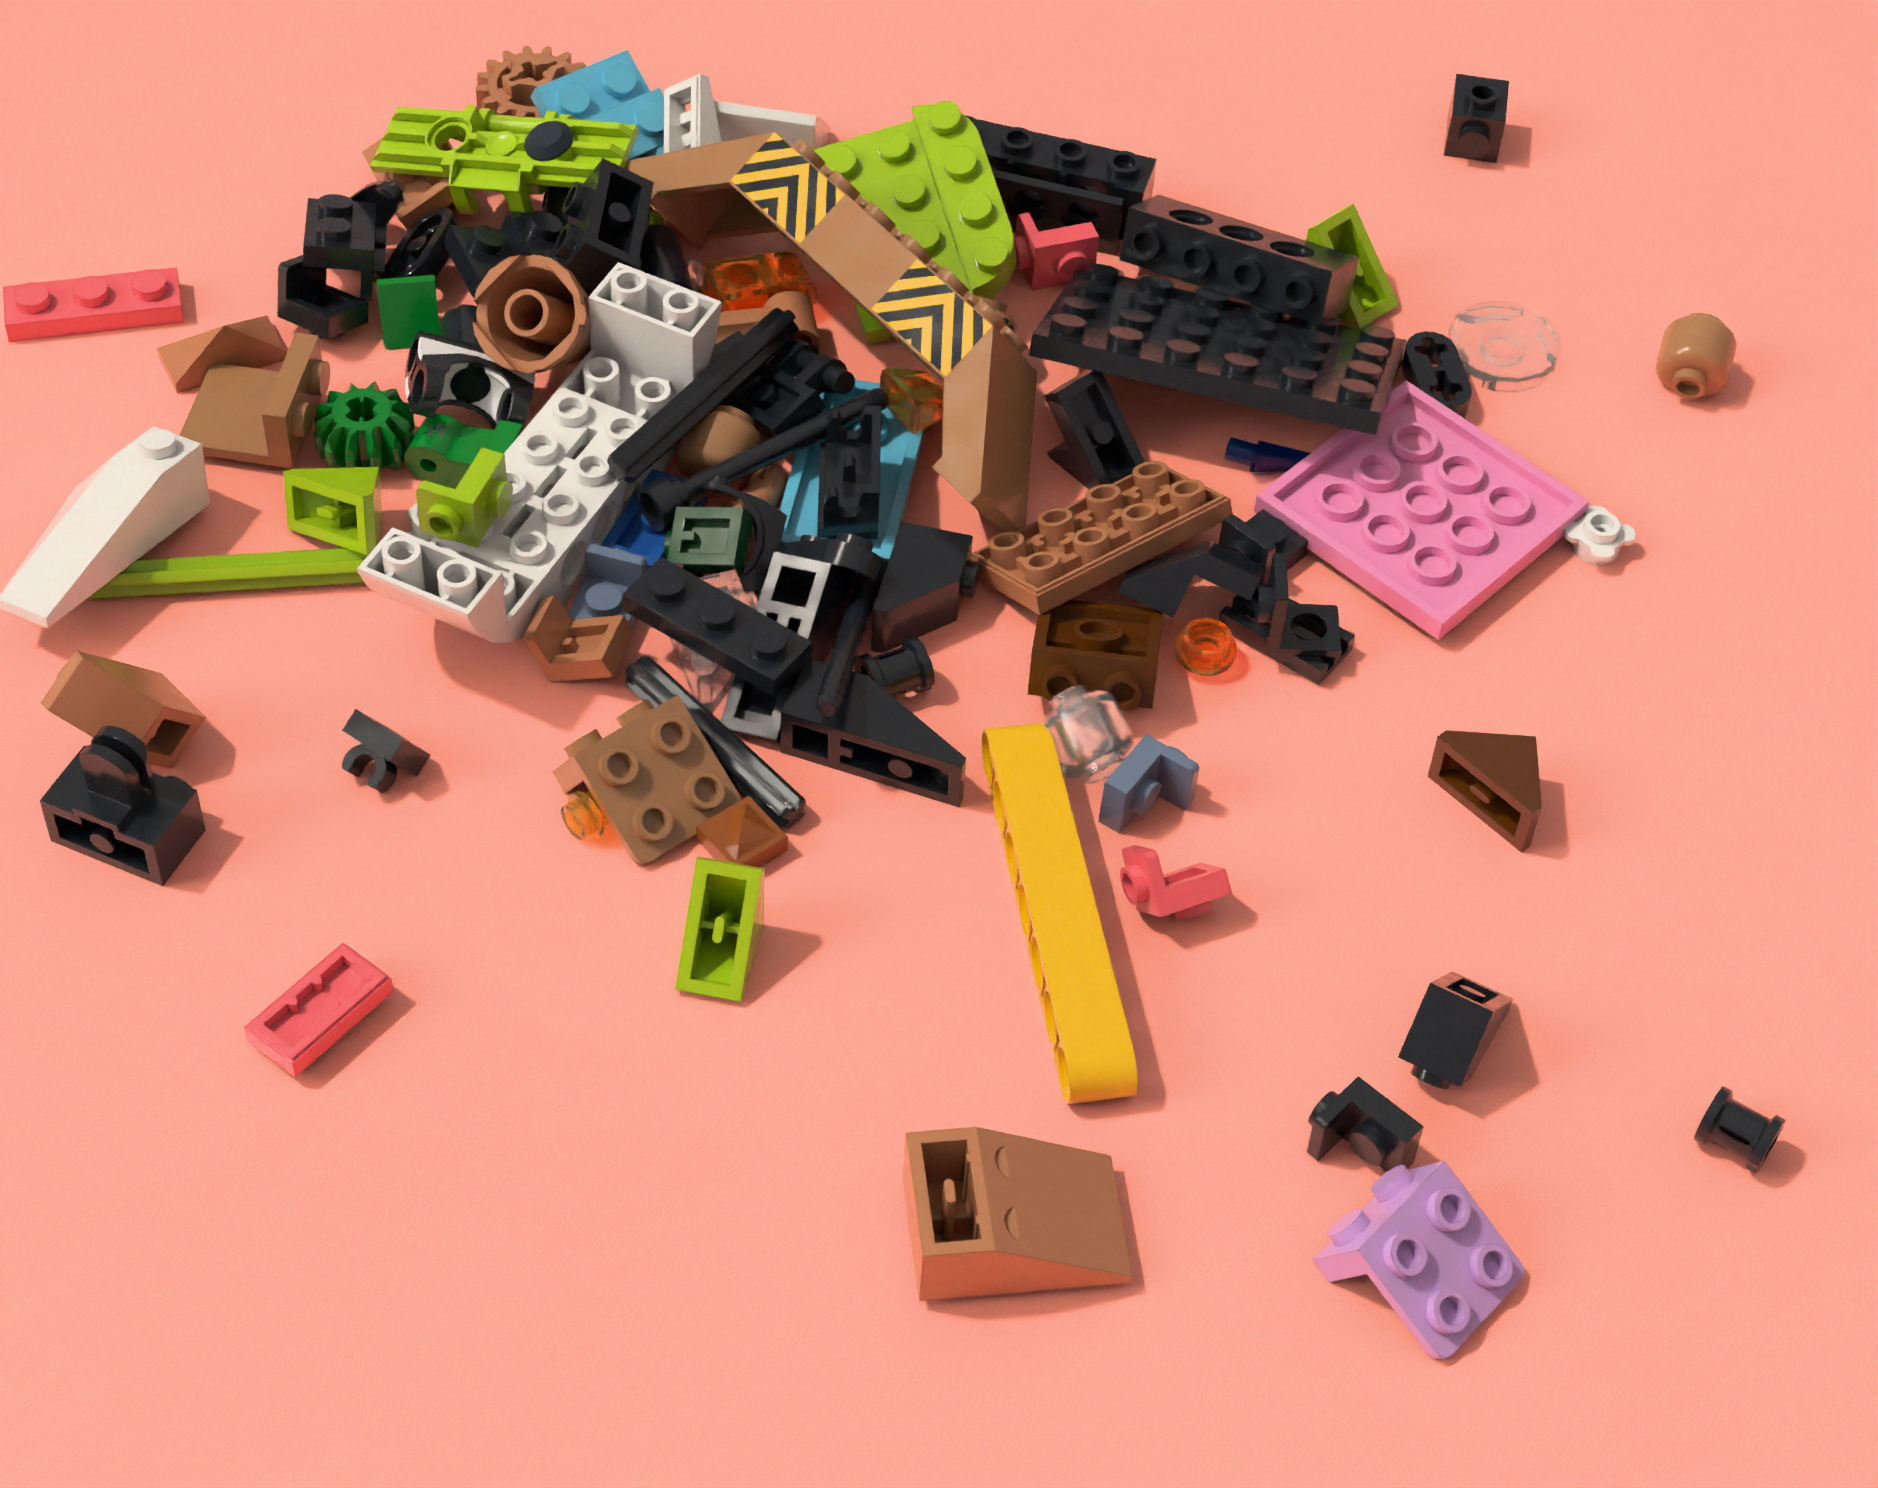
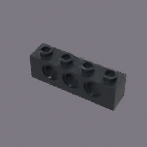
(1239, 259)

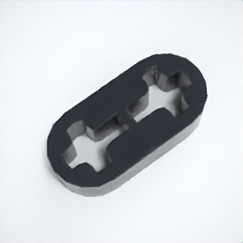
(1448, 376)

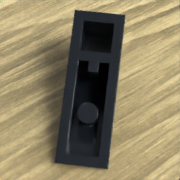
(808, 600)
(870, 738)

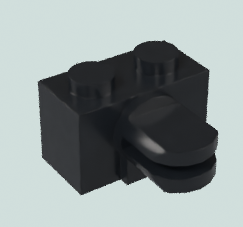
(121, 810)

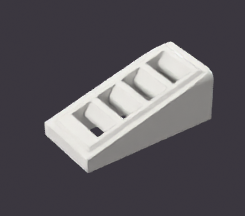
(701, 117)

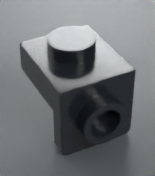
(315, 305)

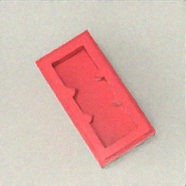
(318, 1009)

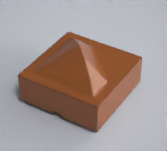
(742, 835)

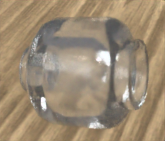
(1088, 733)

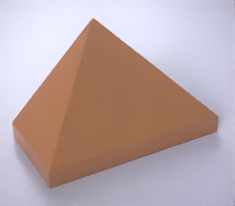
(242, 343)

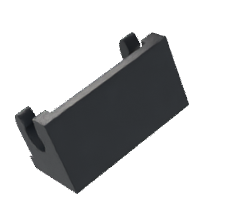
(850, 477)

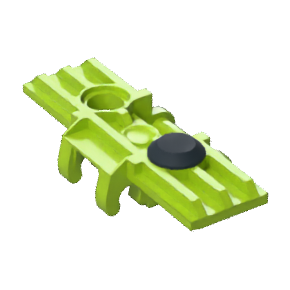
(500, 151)

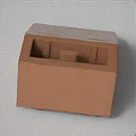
(1010, 1215)

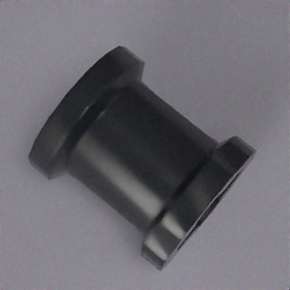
(900, 668)
(1739, 1129)

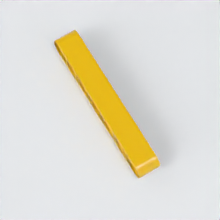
(1058, 915)

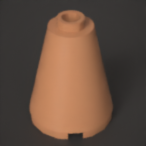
(532, 315)

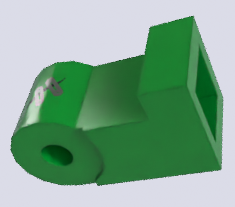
(447, 448)

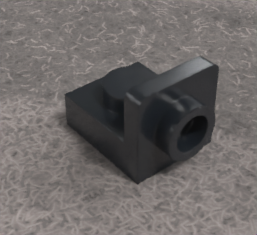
(1261, 538)
(1369, 1122)

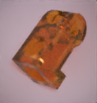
(756, 278)

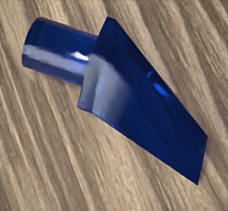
(1263, 457)

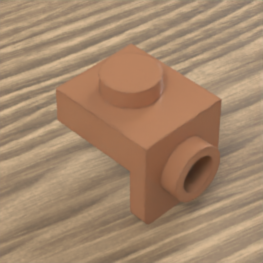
(577, 646)

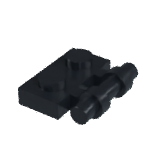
(789, 387)

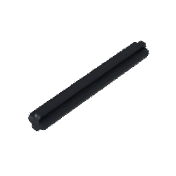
(702, 395)

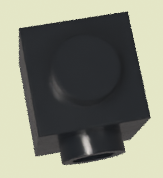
(1476, 118)

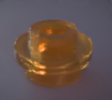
(1206, 647)

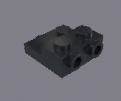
(483, 247)

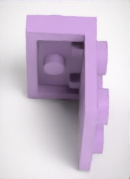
(1426, 1254)

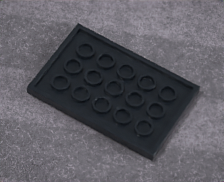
(1221, 348)

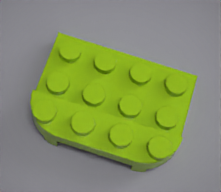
(938, 190)

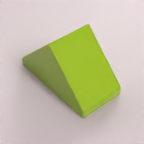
(1371, 288)
(336, 505)
(721, 929)

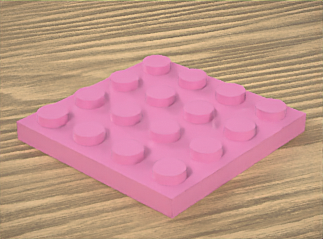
(1423, 510)

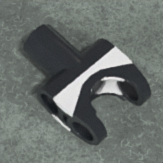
(459, 373)

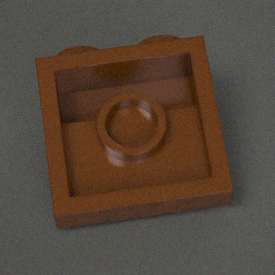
(1097, 648)

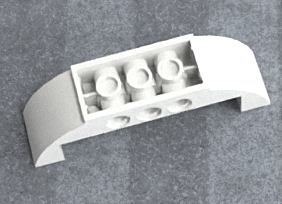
(644, 350)

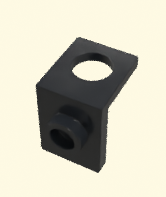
(1279, 615)

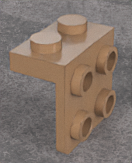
(257, 411)
(650, 777)

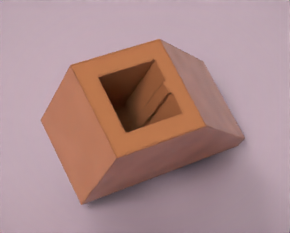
(111, 693)

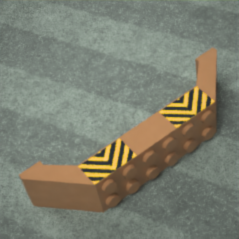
(988, 385)

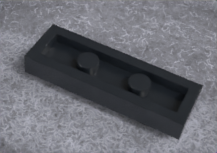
(717, 626)

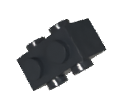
(604, 223)

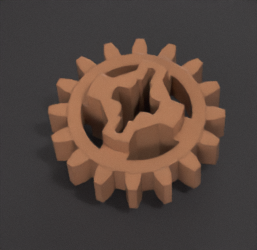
(511, 82)

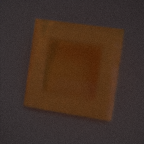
(913, 397)

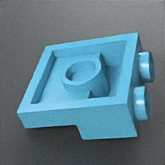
(609, 93)

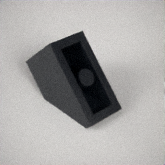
(922, 584)
(1453, 1030)

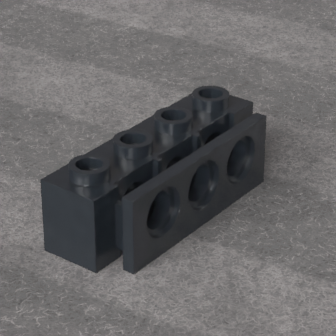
(1066, 180)

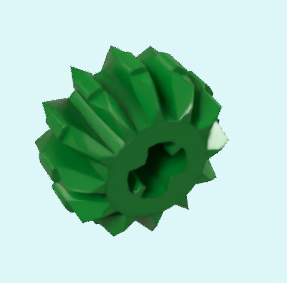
(363, 428)

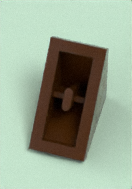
(1493, 779)

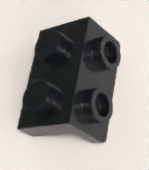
(345, 237)

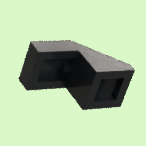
(1166, 579)

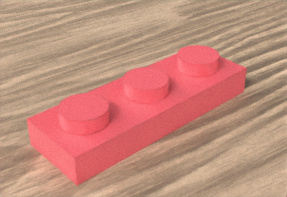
(92, 304)

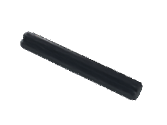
(739, 761)

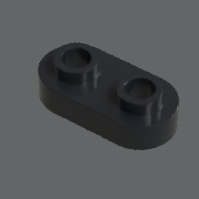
(422, 246)
(848, 554)

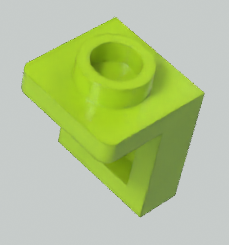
(472, 507)

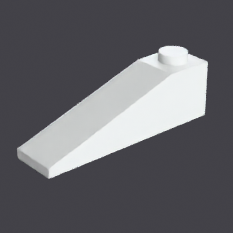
(109, 524)

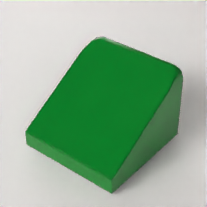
(405, 308)

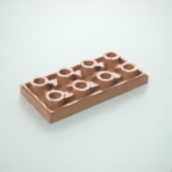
(1099, 536)

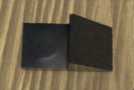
(1096, 436)

